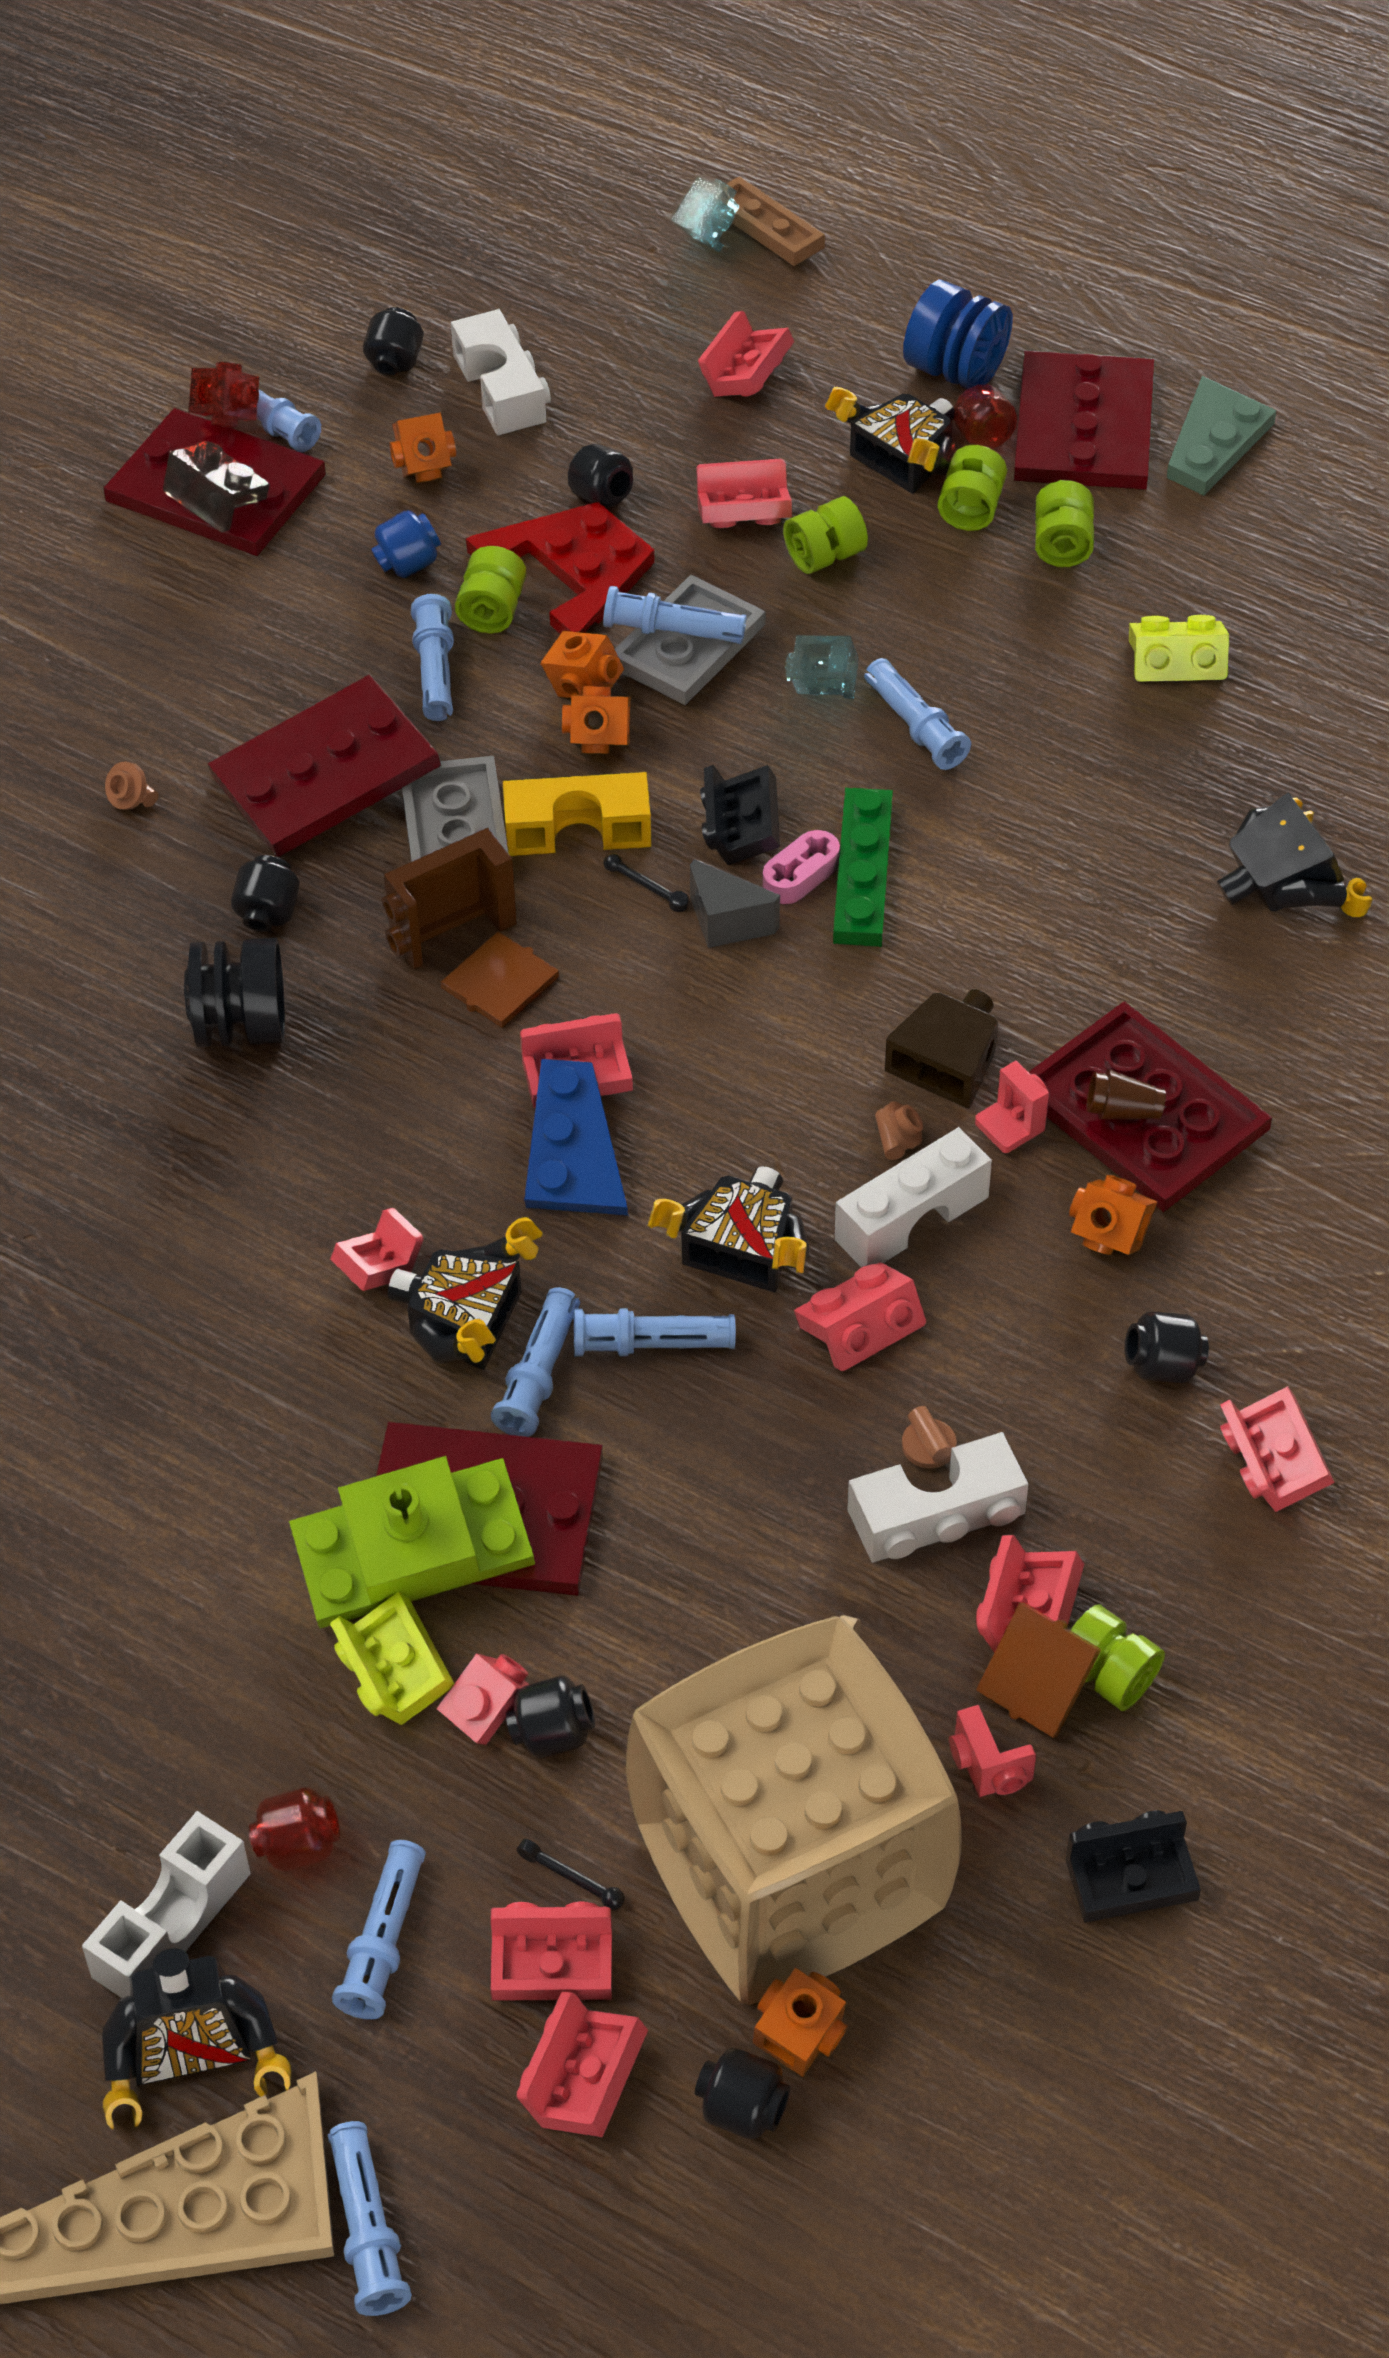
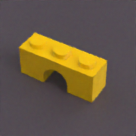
(609, 802)

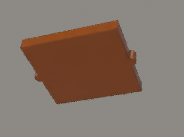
(499, 979)
(1038, 1669)

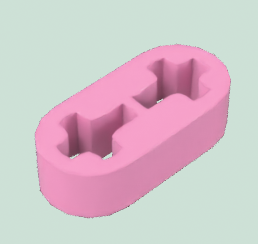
(806, 871)

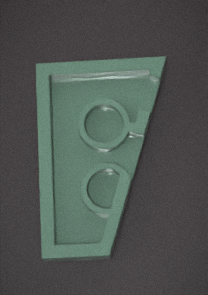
(1216, 435)

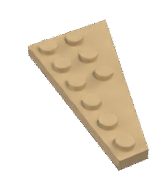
(185, 2208)

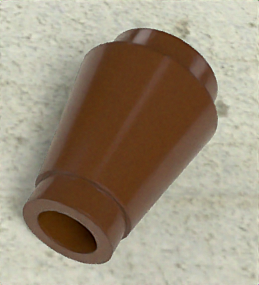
(1123, 1097)

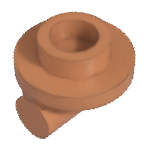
(128, 787)
(898, 1129)
(927, 1440)

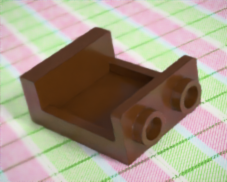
(448, 890)

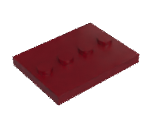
(1084, 419)
(289, 472)
(324, 765)
(1166, 1157)
(551, 1483)

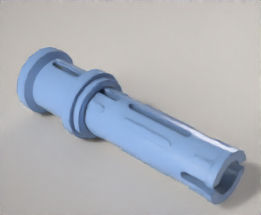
(282, 419)
(652, 614)
(433, 642)
(927, 724)
(625, 1332)
(531, 1379)
(376, 1950)
(371, 2243)

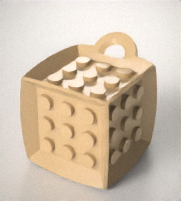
(793, 1806)

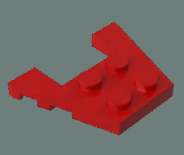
(584, 550)

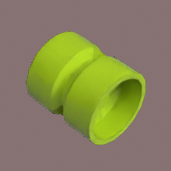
(972, 487)
(1064, 523)
(827, 534)
(490, 589)
(1124, 1663)

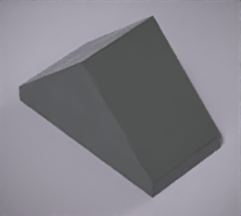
(730, 906)

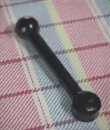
(677, 900)
(610, 1897)

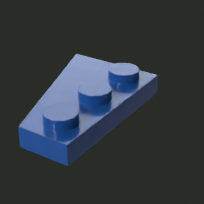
(571, 1144)

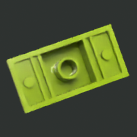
(411, 1536)

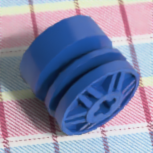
(957, 335)

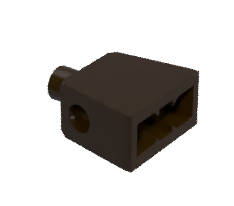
(945, 1046)

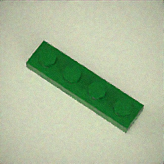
(863, 867)

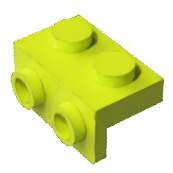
(1179, 649)
(392, 1660)

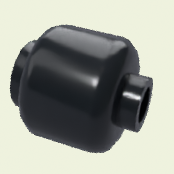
(393, 339)
(600, 475)
(265, 893)
(1166, 1347)
(551, 1717)
(742, 2093)

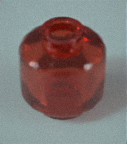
(985, 416)
(295, 1829)

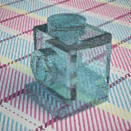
(707, 211)
(823, 665)

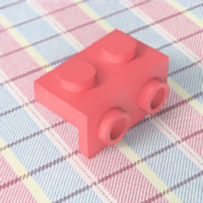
(743, 358)
(743, 492)
(582, 1040)
(863, 1314)
(1277, 1448)
(1037, 1578)
(551, 1952)
(580, 2067)

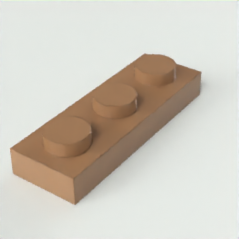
(774, 224)

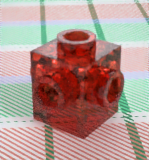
(224, 394)

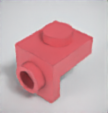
(1018, 1110)
(375, 1256)
(483, 1696)
(977, 1751)

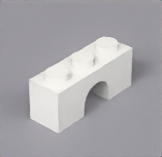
(509, 386)
(879, 1215)
(900, 1518)
(196, 1880)

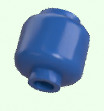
(405, 544)

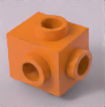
(431, 433)
(581, 661)
(615, 715)
(1128, 1211)
(797, 2039)

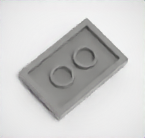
(682, 662)
(453, 804)

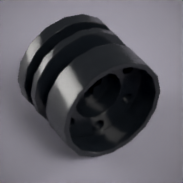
(236, 992)

